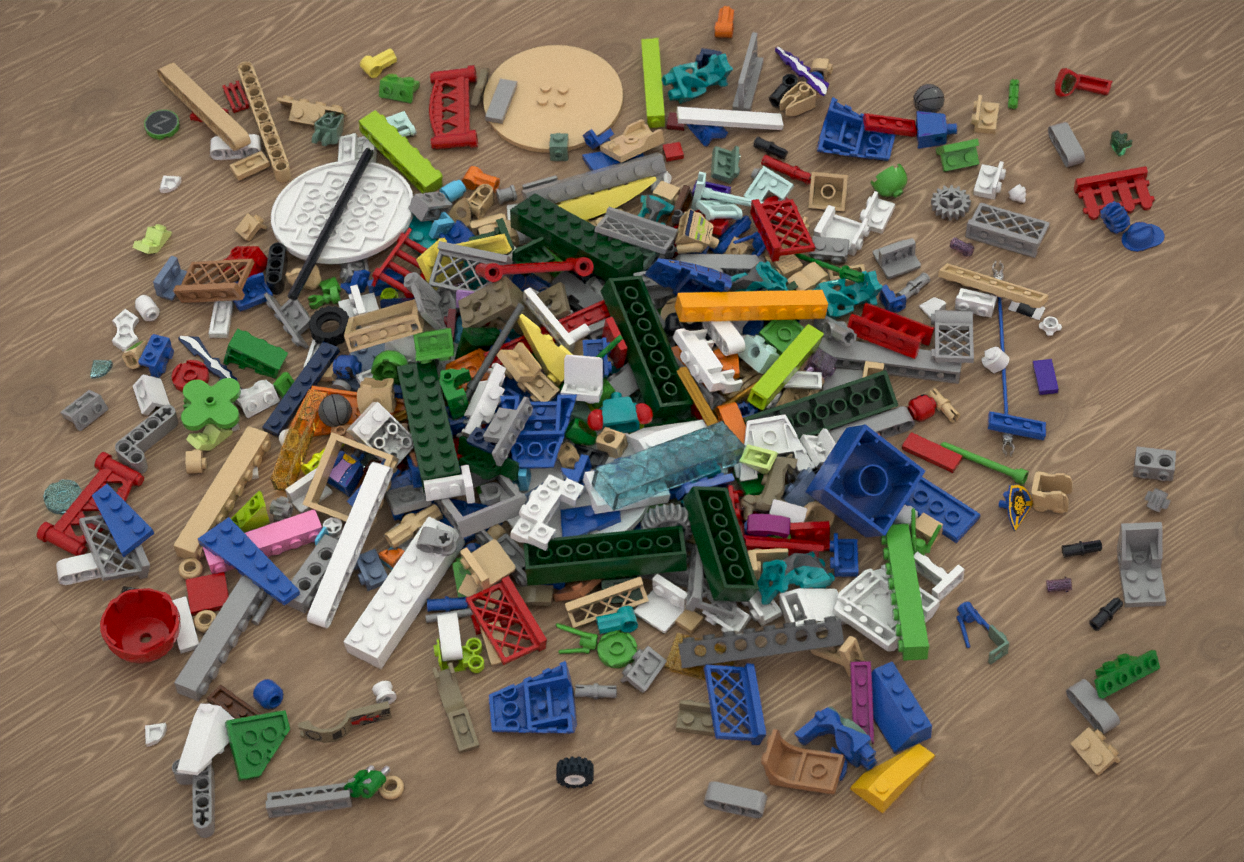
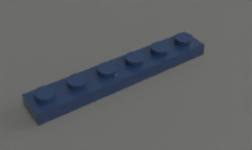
(295, 395)

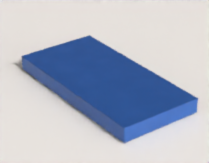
(943, 507)

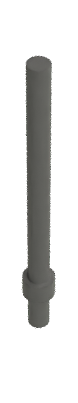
(472, 385)

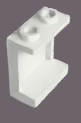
(844, 228)

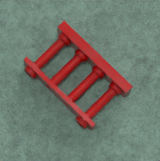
(379, 274)
(890, 330)

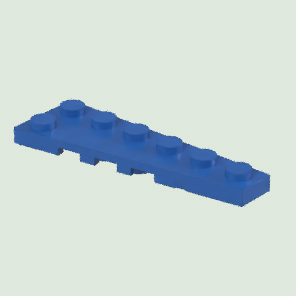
(240, 552)

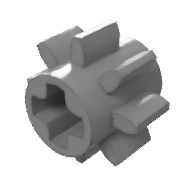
(1157, 500)
(281, 508)

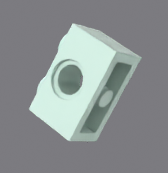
(758, 354)

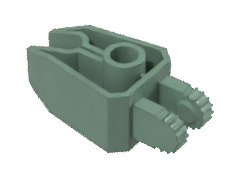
(328, 129)

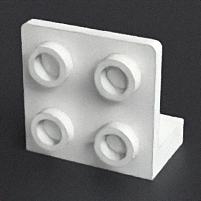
(664, 604)

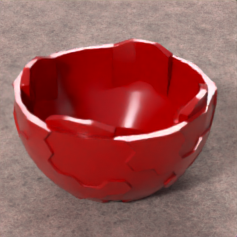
(137, 616)

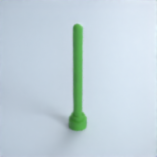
(1019, 475)

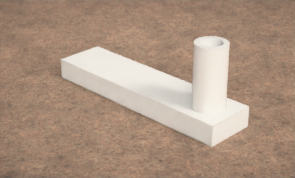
(552, 324)

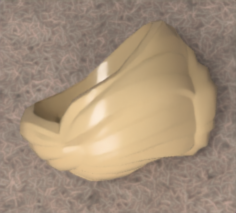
(311, 283)
(818, 512)

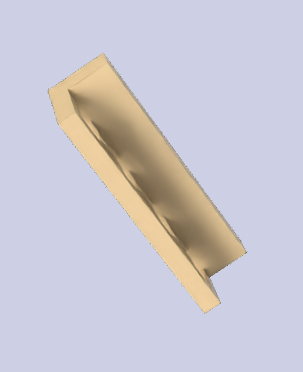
(600, 596)

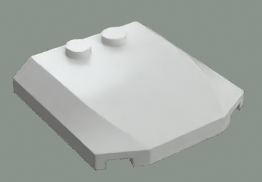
(868, 608)

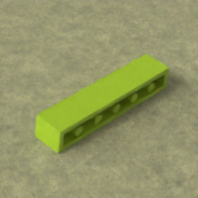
(400, 153)

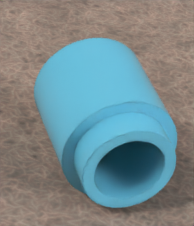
(453, 190)

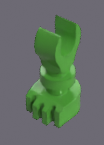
(334, 296)

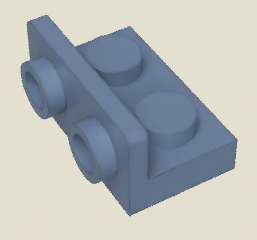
(168, 278)
(371, 570)

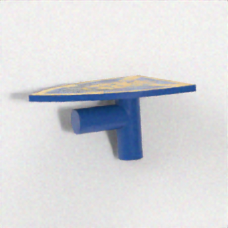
(1018, 503)

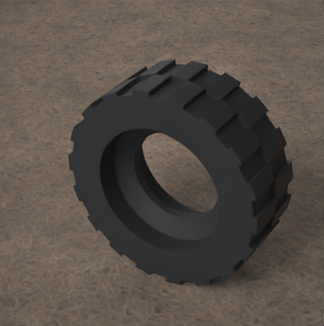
(326, 314)

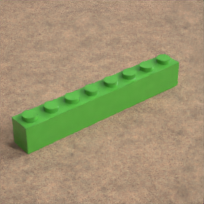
(905, 593)

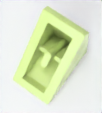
(758, 458)

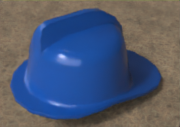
(1142, 236)

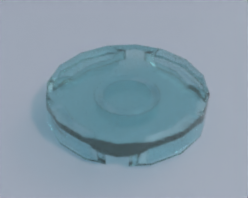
(61, 495)

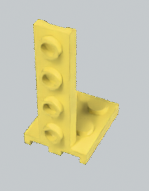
(426, 261)

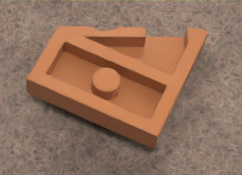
(575, 590)

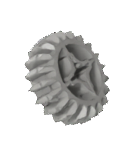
(668, 516)

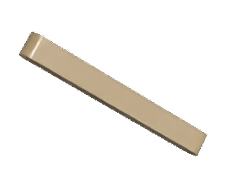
(204, 106)
(264, 122)

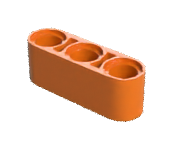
(732, 417)

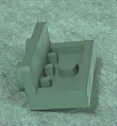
(725, 164)

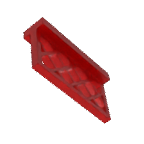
(768, 230)
(523, 617)

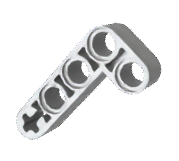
(134, 444)
(200, 797)

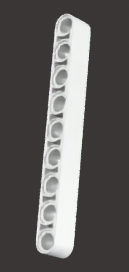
(350, 545)

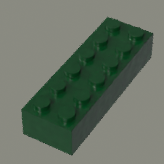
(720, 544)

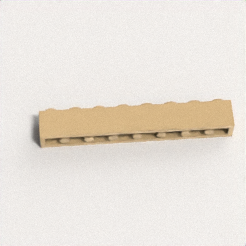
(223, 491)

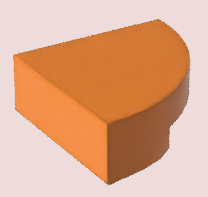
(391, 557)

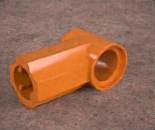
(724, 26)
(475, 177)

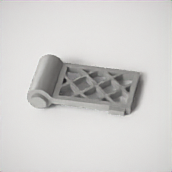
(426, 299)
(953, 322)

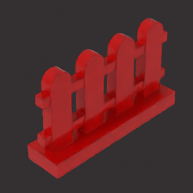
(1113, 182)

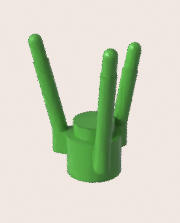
(919, 544)
(587, 640)

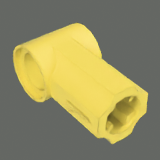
(374, 65)

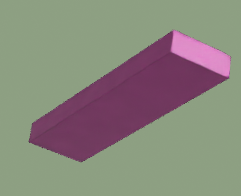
(862, 696)

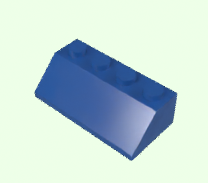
(897, 710)

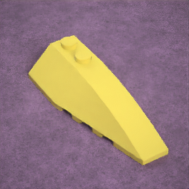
(593, 205)

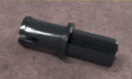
(770, 147)
(1081, 548)
(1106, 613)

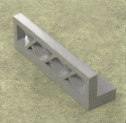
(329, 799)

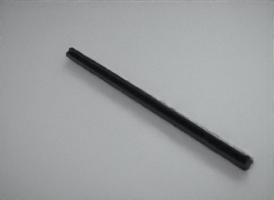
(330, 224)

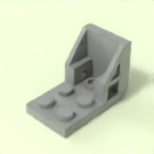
(1140, 564)

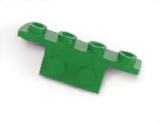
(1124, 671)

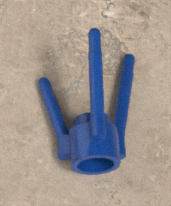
(757, 243)
(969, 614)

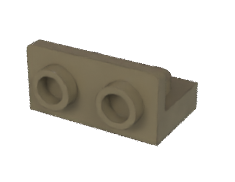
(695, 718)

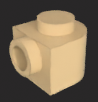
(822, 66)
(195, 462)

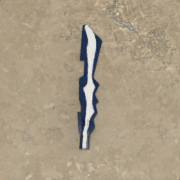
(196, 347)

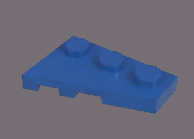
(718, 480)
(584, 520)

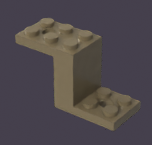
(501, 299)

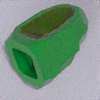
(580, 433)

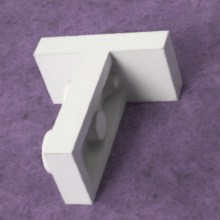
(451, 486)
(943, 582)

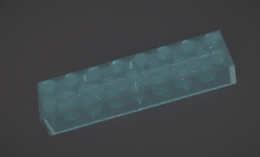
(667, 465)

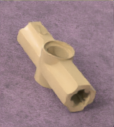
(411, 525)

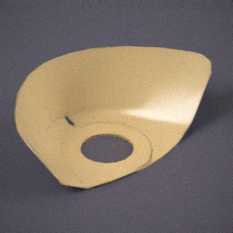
(465, 204)

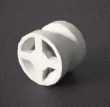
(334, 527)
(384, 692)

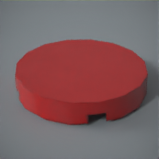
(189, 371)

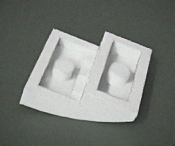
(353, 147)

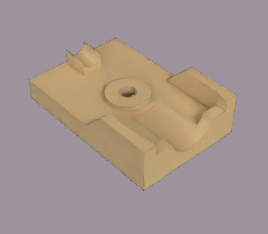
(634, 141)

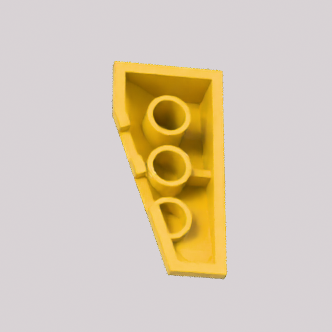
(889, 780)

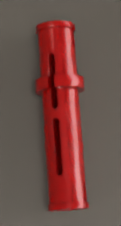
(793, 172)

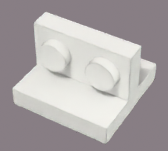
(358, 304)

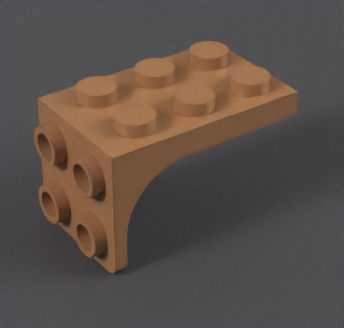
(800, 767)

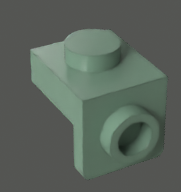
(559, 147)

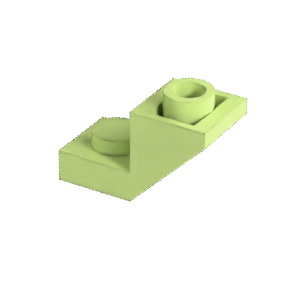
(154, 239)
(209, 438)

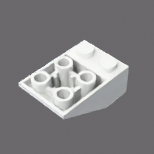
(381, 431)
(808, 604)

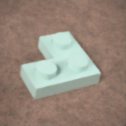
(767, 182)

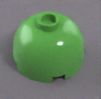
(890, 182)
(386, 364)

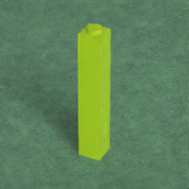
(653, 83)
(785, 367)

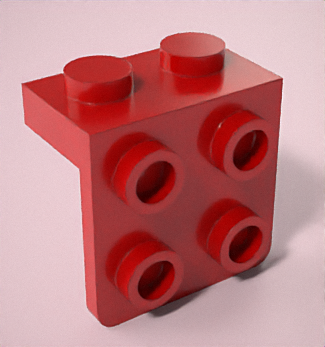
(249, 252)

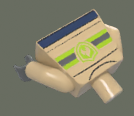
(693, 233)

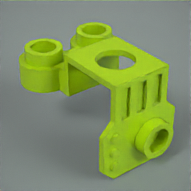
(470, 657)

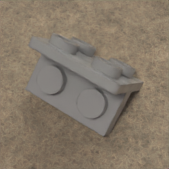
(897, 258)

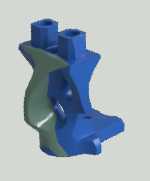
(849, 737)

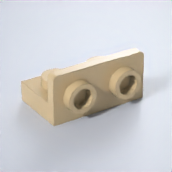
(985, 117)
(520, 363)

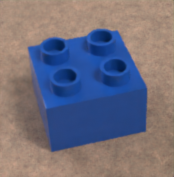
(865, 481)

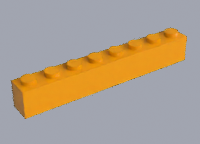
(751, 305)

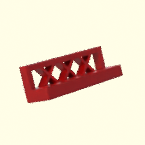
(793, 545)

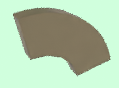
(481, 84)

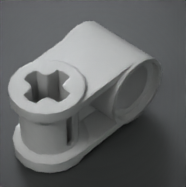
(436, 541)

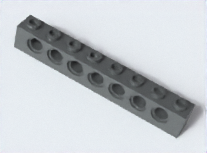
(691, 659)

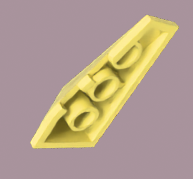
(547, 353)

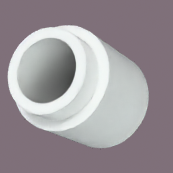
(147, 308)

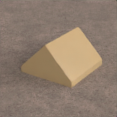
(828, 190)

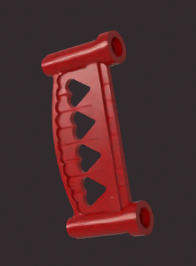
(461, 135)
(493, 272)
(109, 472)

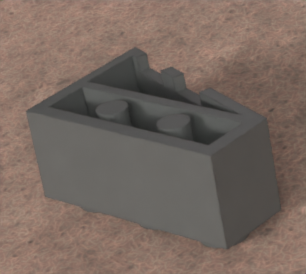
(577, 292)

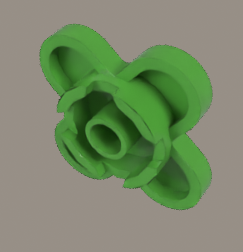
(211, 404)

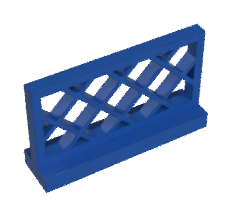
(751, 704)

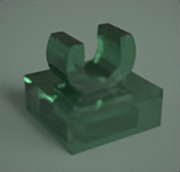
(1119, 143)

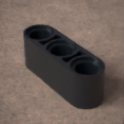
(276, 268)

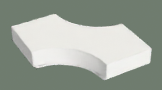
(125, 326)

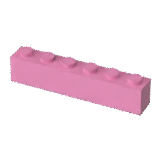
(276, 538)

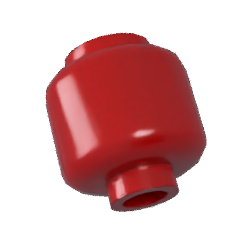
(921, 407)

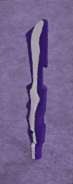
(801, 70)

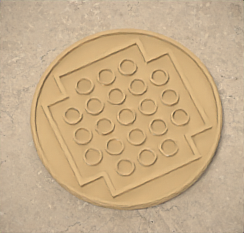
(556, 93)

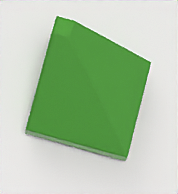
(326, 284)

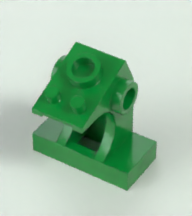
(455, 399)

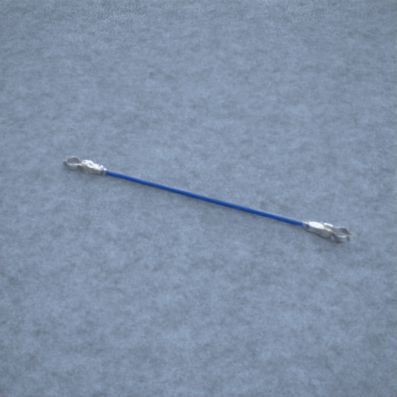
(1007, 438)

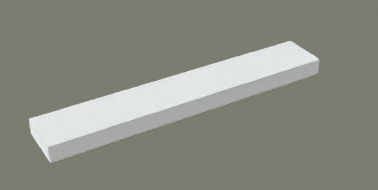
(729, 118)

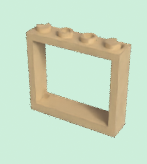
(383, 325)
(325, 467)

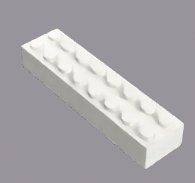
(399, 600)

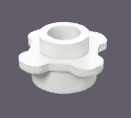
(1050, 321)

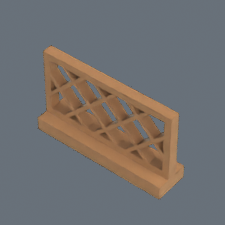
(214, 290)

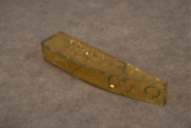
(297, 441)

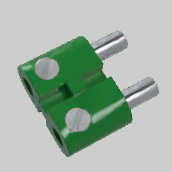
(366, 782)

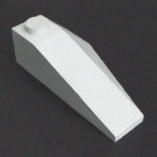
(656, 435)
(205, 739)

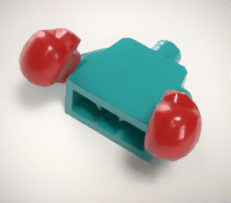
(620, 414)

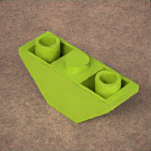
(252, 514)

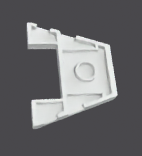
(776, 435)

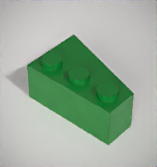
(255, 354)

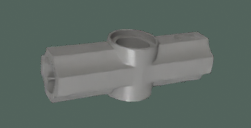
(835, 330)

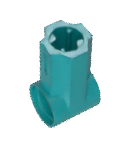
(622, 620)

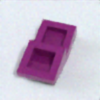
(768, 524)

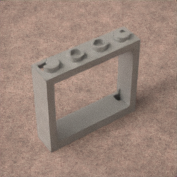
(488, 516)

